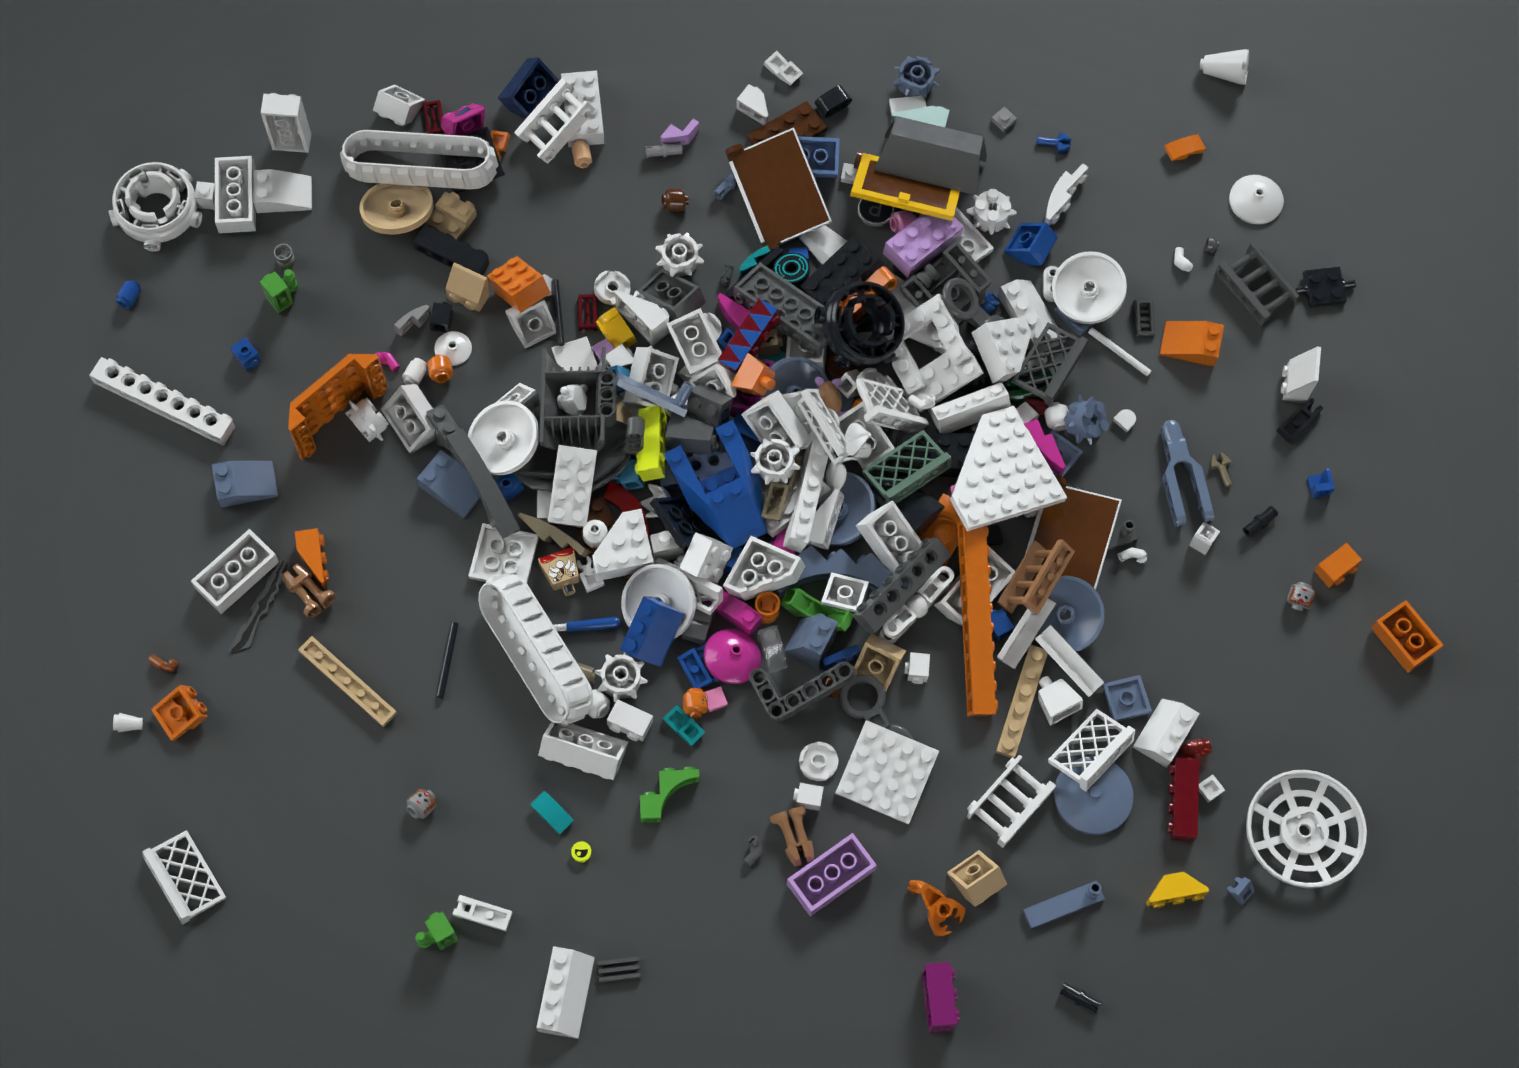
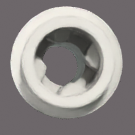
(126, 723)

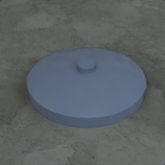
(795, 375)
(856, 505)
(1077, 612)
(1099, 808)

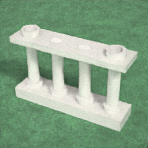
(544, 111)
(1017, 819)

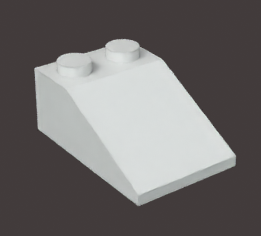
(281, 191)
(643, 316)
(694, 341)
(1301, 376)

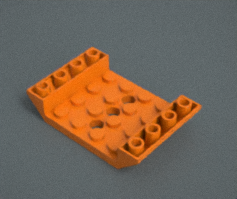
(331, 395)

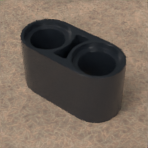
(833, 101)

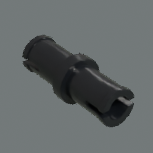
(1260, 521)
(1080, 997)

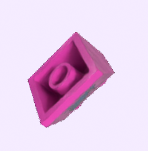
(464, 120)

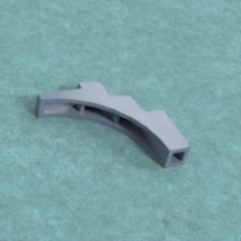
(818, 568)

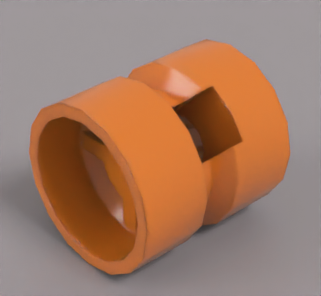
(768, 606)

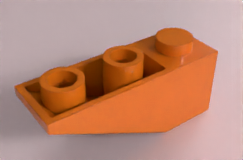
(309, 548)

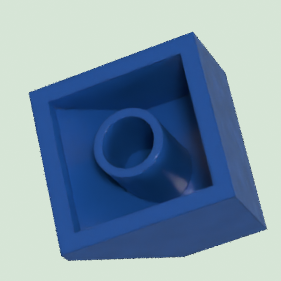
(1031, 243)

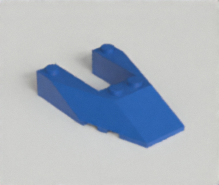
(728, 500)

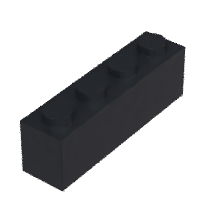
(448, 250)

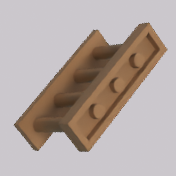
(1045, 580)

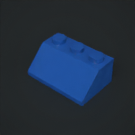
(652, 631)

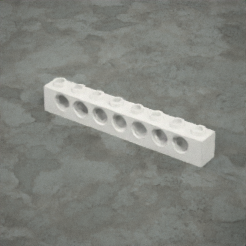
(106, 369)

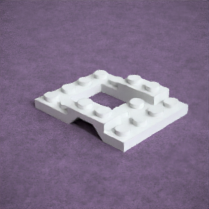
(947, 371)

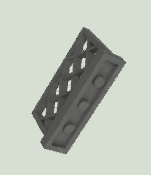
(1064, 370)

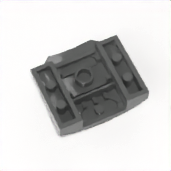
(953, 264)

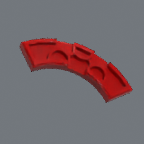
(623, 500)

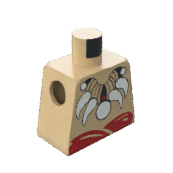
(561, 570)

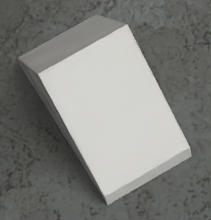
(1204, 538)

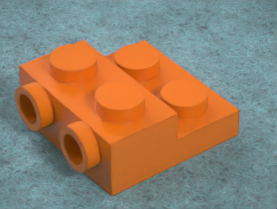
(179, 712)

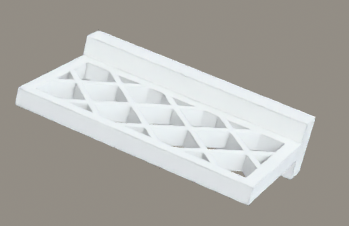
(890, 416)
(1106, 757)
(166, 881)

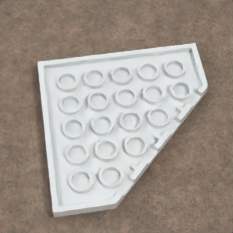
(1003, 473)

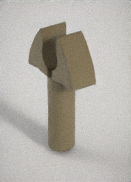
(1222, 468)

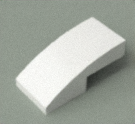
(782, 69)

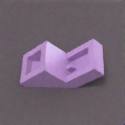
(674, 135)

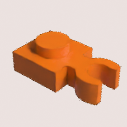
(500, 141)

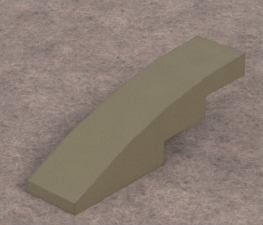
(780, 494)
(549, 532)

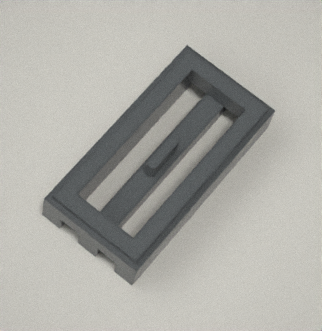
(619, 969)

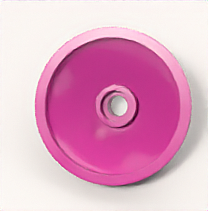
(725, 663)

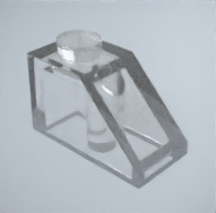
(772, 648)

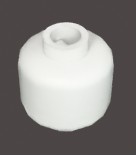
(1056, 415)
(594, 533)
(600, 705)

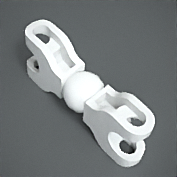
(917, 605)

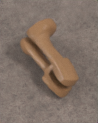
(296, 585)
(803, 844)

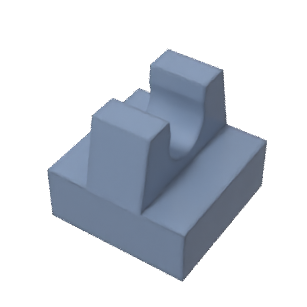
(1242, 891)

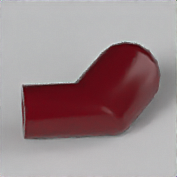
(1038, 405)

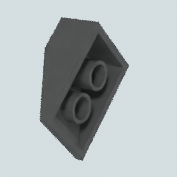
(672, 294)

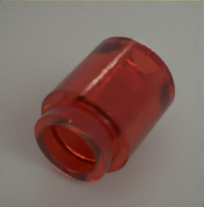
(1196, 748)

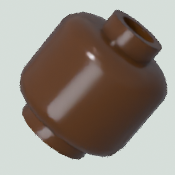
(675, 200)

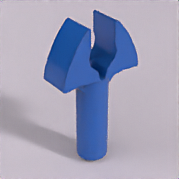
(1056, 142)

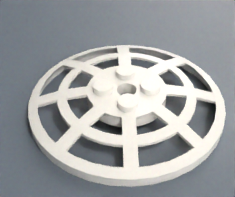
(1314, 821)

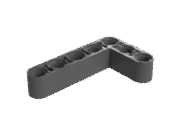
(801, 692)

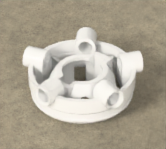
(135, 184)

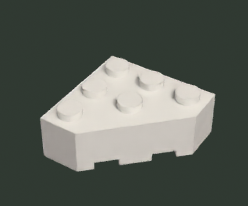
(1003, 346)
(623, 548)
(762, 569)

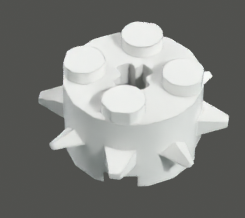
(991, 211)
(679, 255)
(366, 419)
(766, 462)
(611, 672)

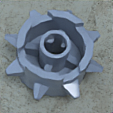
(916, 76)
(1086, 419)

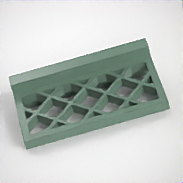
(918, 478)

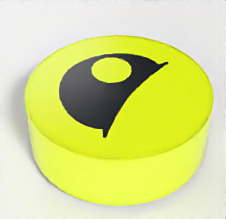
(581, 852)

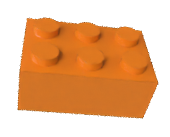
(518, 284)
(1407, 636)

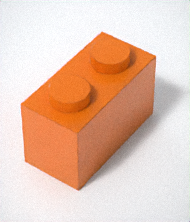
(1338, 565)

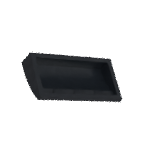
(917, 508)

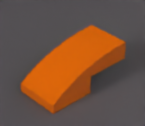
(1183, 147)

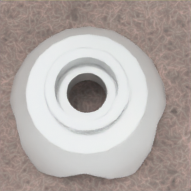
(658, 492)

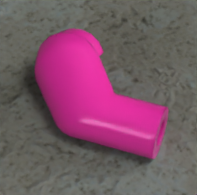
(388, 359)

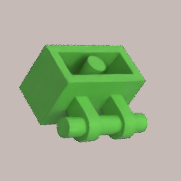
(278, 290)
(439, 932)

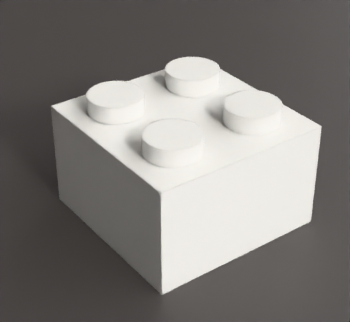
(706, 557)

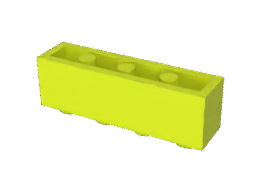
(651, 458)

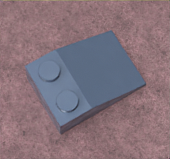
(244, 482)
(449, 484)

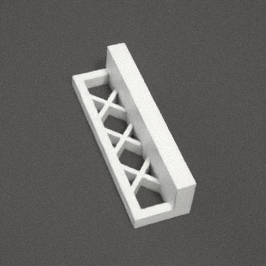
(827, 425)
(703, 588)
(1024, 635)
(1069, 660)

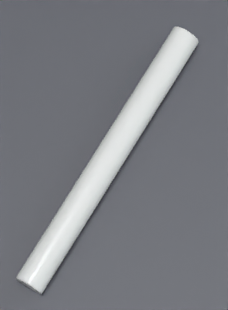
(1119, 351)

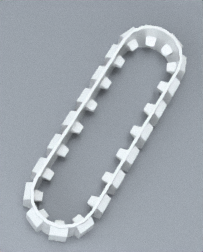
(419, 143)
(535, 649)

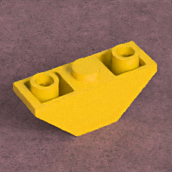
(1176, 889)

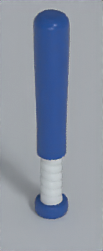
(592, 624)

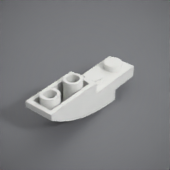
(1062, 194)

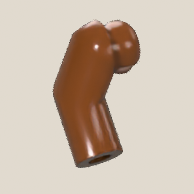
(162, 665)

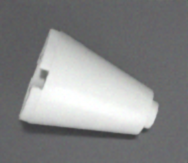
(1227, 65)

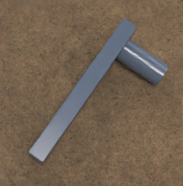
(675, 405)
(1063, 904)

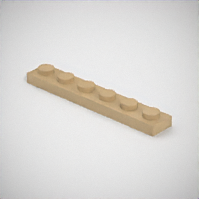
(347, 681)
(1021, 702)

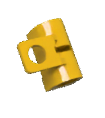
(615, 329)

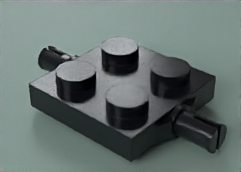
(1325, 286)

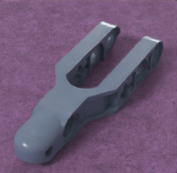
(1176, 452)

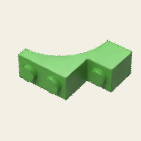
(803, 605)
(670, 780)

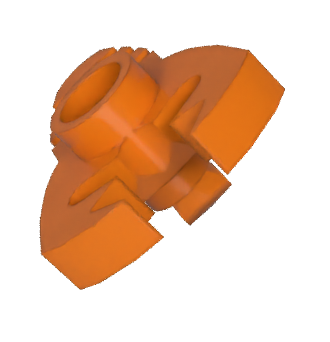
(937, 905)

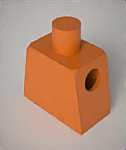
(754, 377)

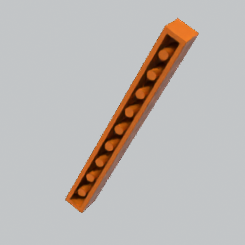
(977, 621)

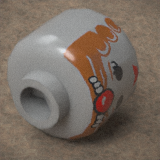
(1301, 596)
(421, 803)

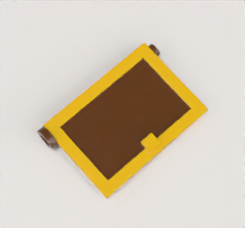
(900, 191)

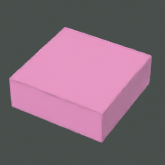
(716, 699)

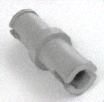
(663, 150)

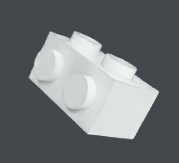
(629, 721)

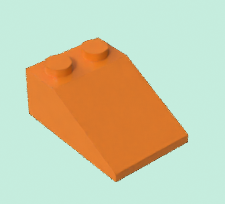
(1192, 341)

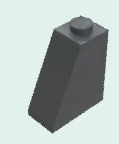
(690, 434)

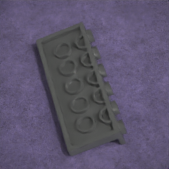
(794, 305)

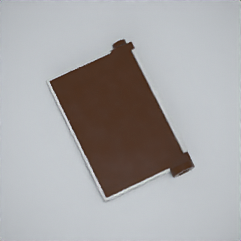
(778, 188)
(1084, 524)

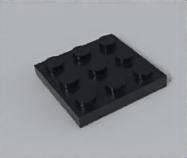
(470, 162)
(680, 520)

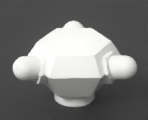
(573, 399)

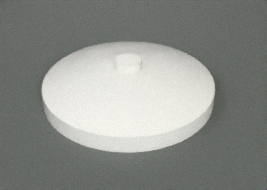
(1089, 287)
(505, 436)
(664, 584)

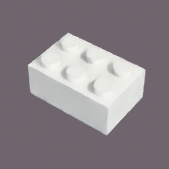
(878, 440)

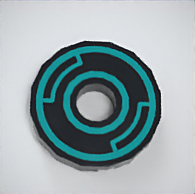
(790, 260)

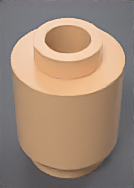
(581, 154)

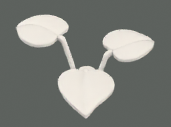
(856, 446)

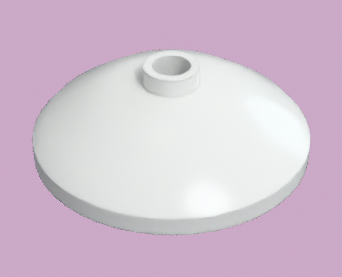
(1255, 207)

